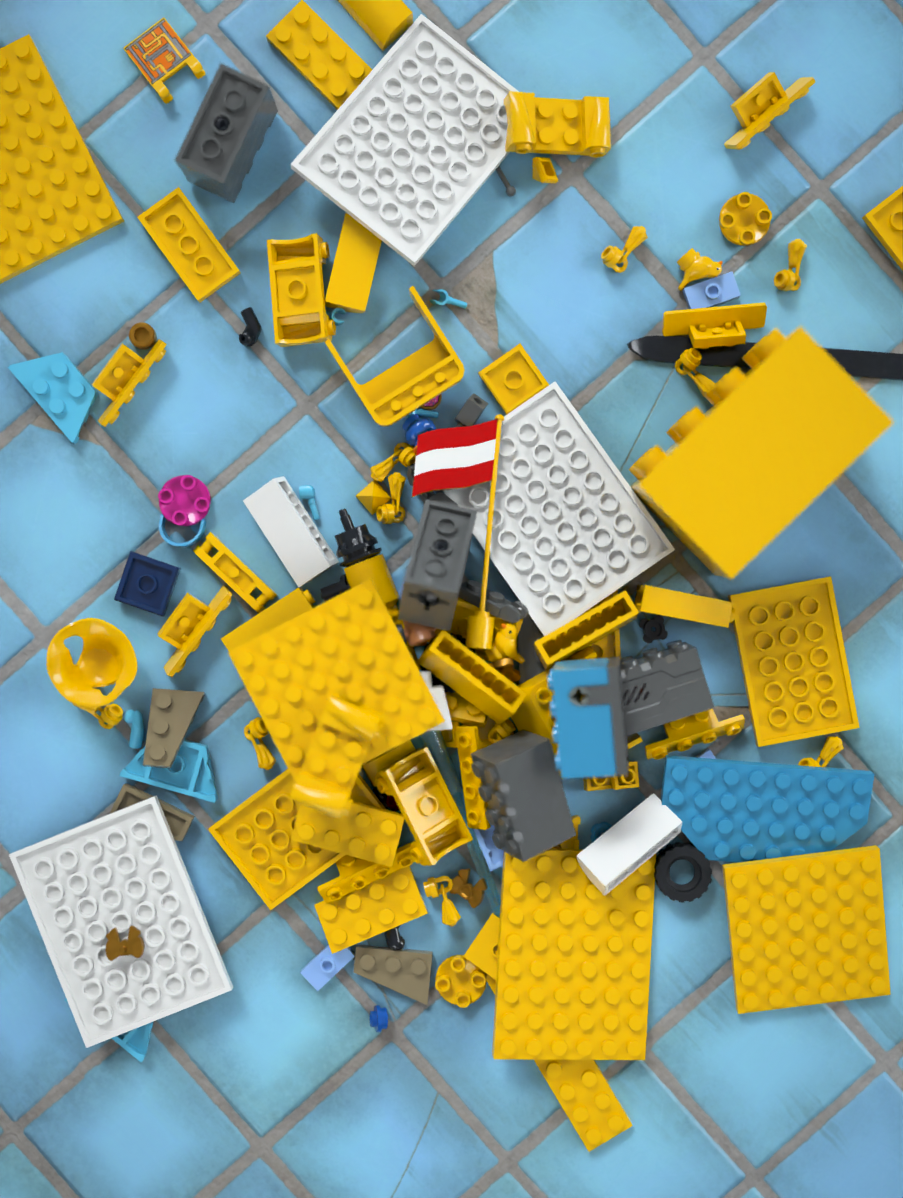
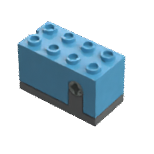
(589, 723)

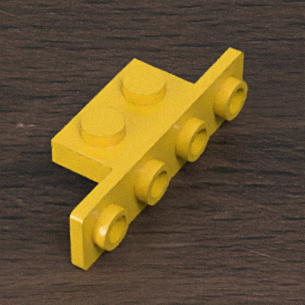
(762, 105)
(715, 324)
(122, 375)
(189, 624)
(693, 730)
(467, 743)
(357, 873)

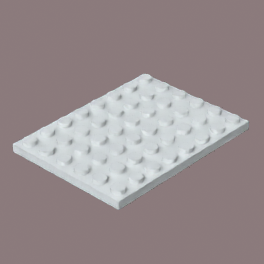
(412, 140)
(562, 514)
(121, 876)

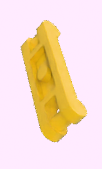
(234, 572)

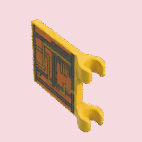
(160, 55)

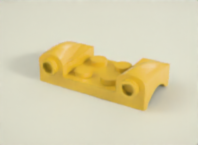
(557, 125)
(299, 291)
(336, 757)
(425, 805)

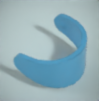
(164, 535)

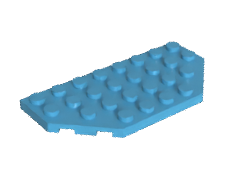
(764, 808)

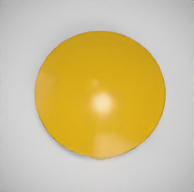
(744, 219)
(460, 981)

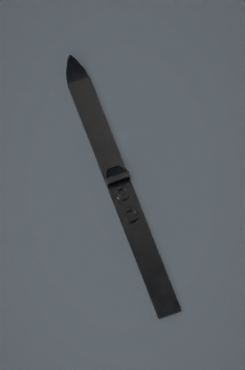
(853, 362)

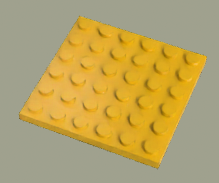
(340, 651)
(807, 929)

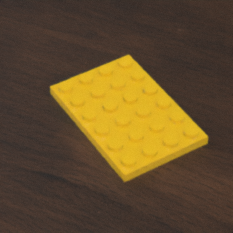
(793, 661)
(260, 841)

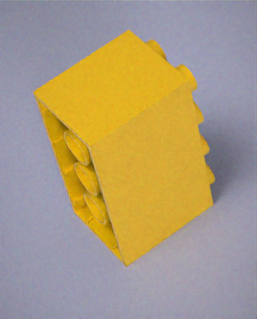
(758, 450)

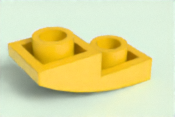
(384, 760)
(614, 782)

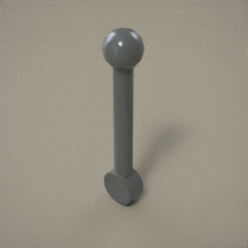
(510, 190)

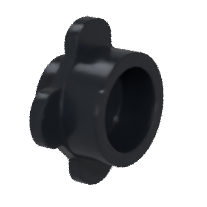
(659, 633)

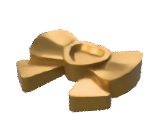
(506, 668)
(466, 890)
(133, 946)

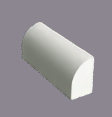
(290, 531)
(629, 844)

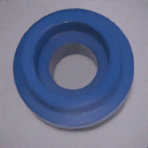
(379, 1018)

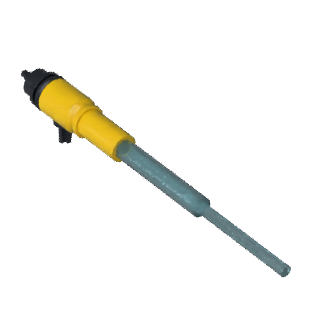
(362, 564)

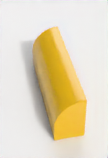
(380, 18)
(353, 267)
(586, 630)
(472, 677)

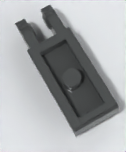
(495, 602)

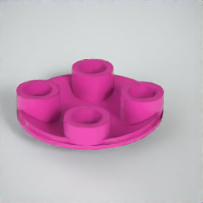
(184, 500)

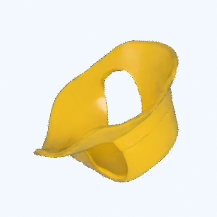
(104, 661)

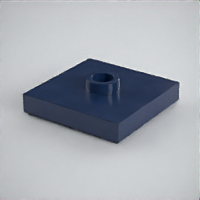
(147, 583)

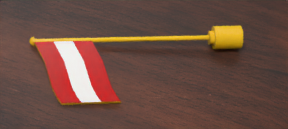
(460, 460)

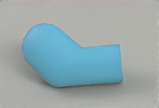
(137, 728)

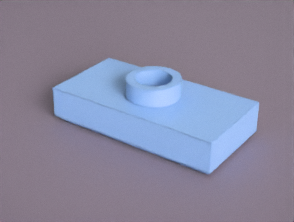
(712, 292)
(492, 854)
(326, 966)

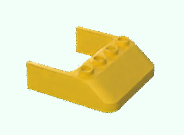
(413, 379)
(535, 711)

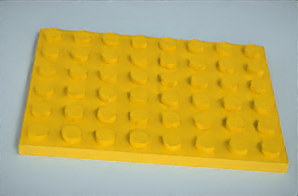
(47, 175)
(572, 962)

